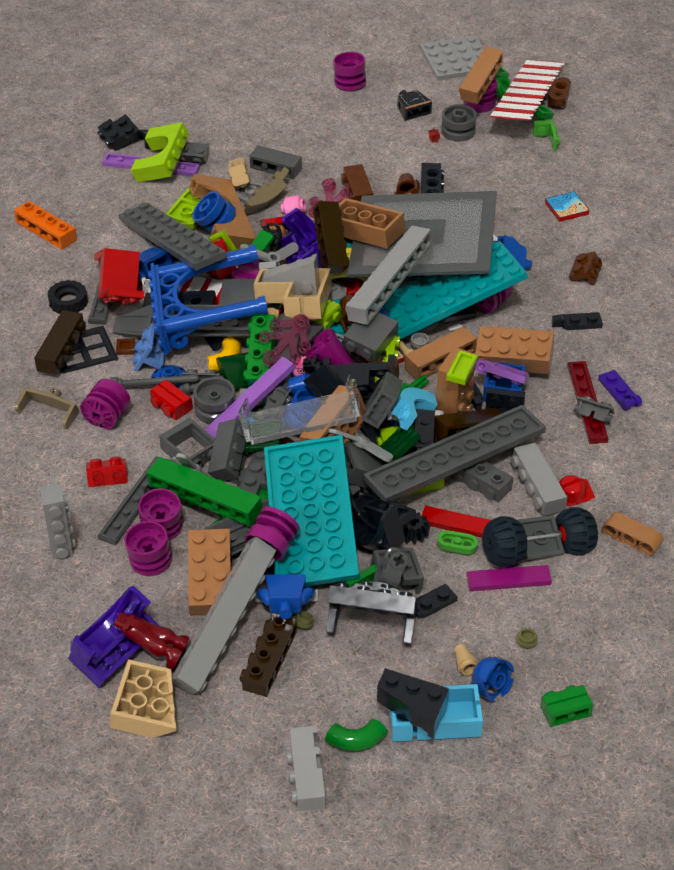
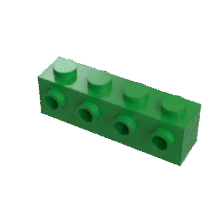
(257, 349)

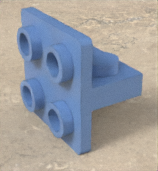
(148, 350)

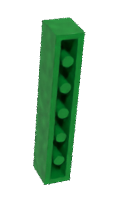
(205, 491)

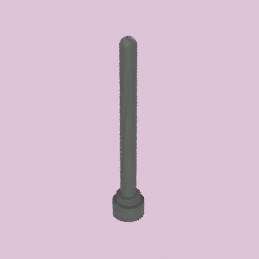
(156, 381)

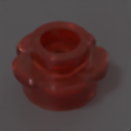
(434, 135)

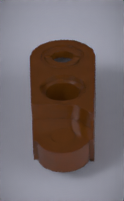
(559, 92)

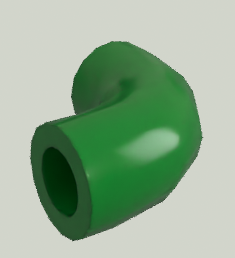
(356, 739)

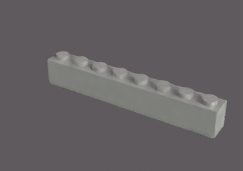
(388, 275)
(223, 616)

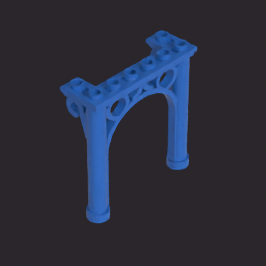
(172, 278)

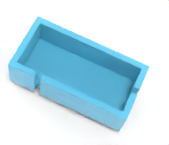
(460, 719)

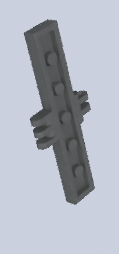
(251, 478)

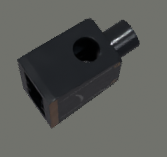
(413, 104)

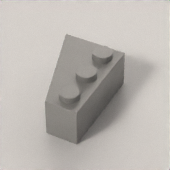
(302, 273)

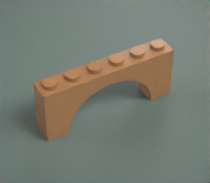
(239, 228)

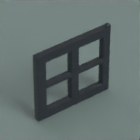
(83, 349)

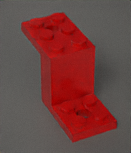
(118, 276)

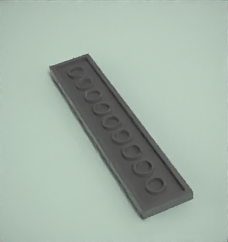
(172, 236)
(453, 453)

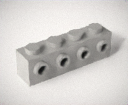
(539, 479)
(56, 521)

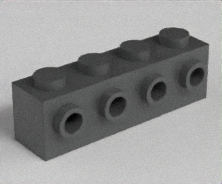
(486, 479)

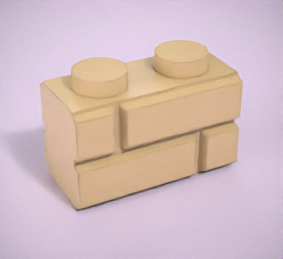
(239, 172)

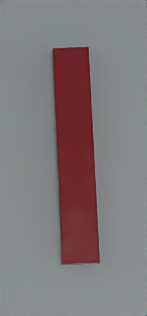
(582, 387)

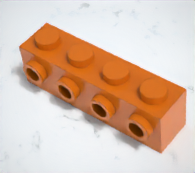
(45, 225)

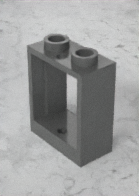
(382, 400)
(188, 429)

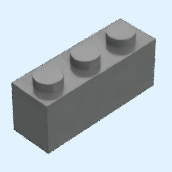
(271, 160)
(227, 450)

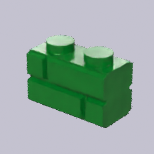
(566, 705)

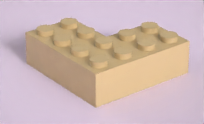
(283, 293)

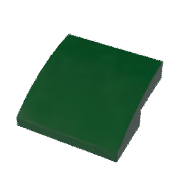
(233, 369)

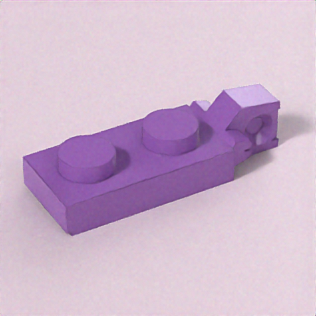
(502, 371)

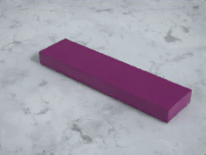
(508, 578)

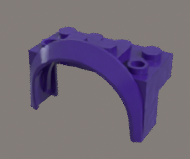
(302, 233)
(101, 647)

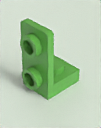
(546, 128)

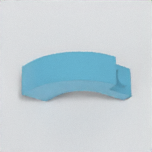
(409, 401)

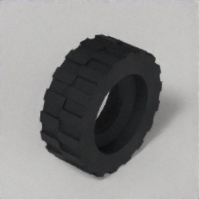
(64, 288)

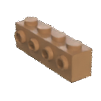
(481, 75)
(430, 357)

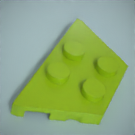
(183, 209)

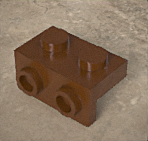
(586, 267)

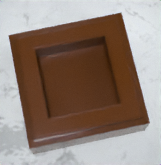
(125, 347)

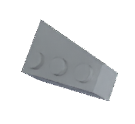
(307, 769)

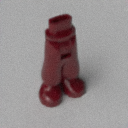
(152, 637)

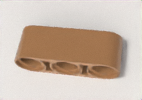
(633, 533)

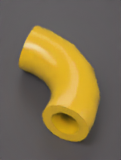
(231, 346)

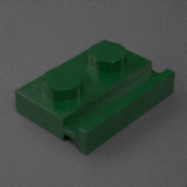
(401, 442)

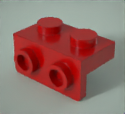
(106, 472)

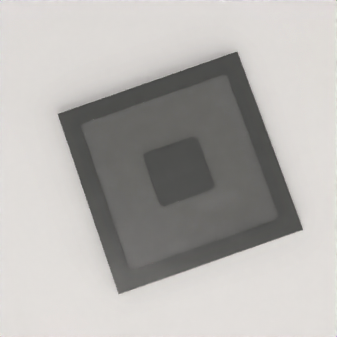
(459, 231)

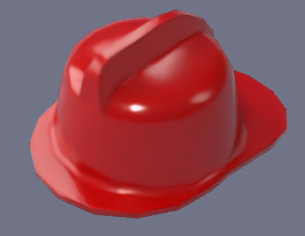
(576, 490)

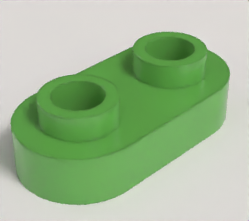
(458, 542)

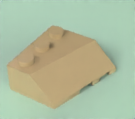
(144, 701)

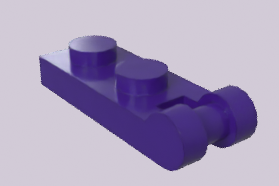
(619, 390)

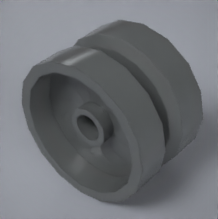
(458, 122)
(212, 398)

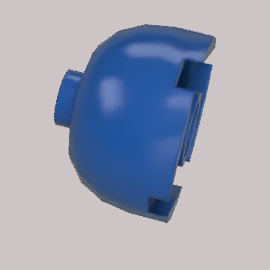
(493, 673)

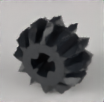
(417, 529)

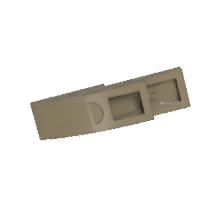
(267, 193)

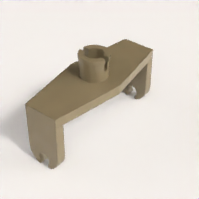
(51, 399)

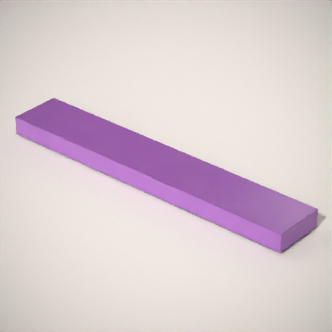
(127, 161)
(255, 392)

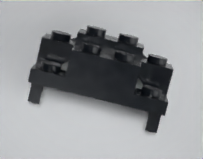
(365, 374)
(382, 524)

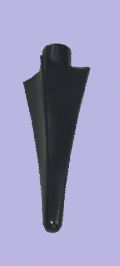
(370, 432)

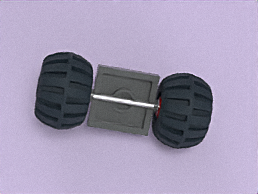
(512, 540)

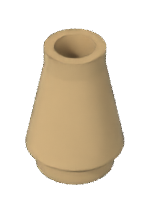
(465, 660)

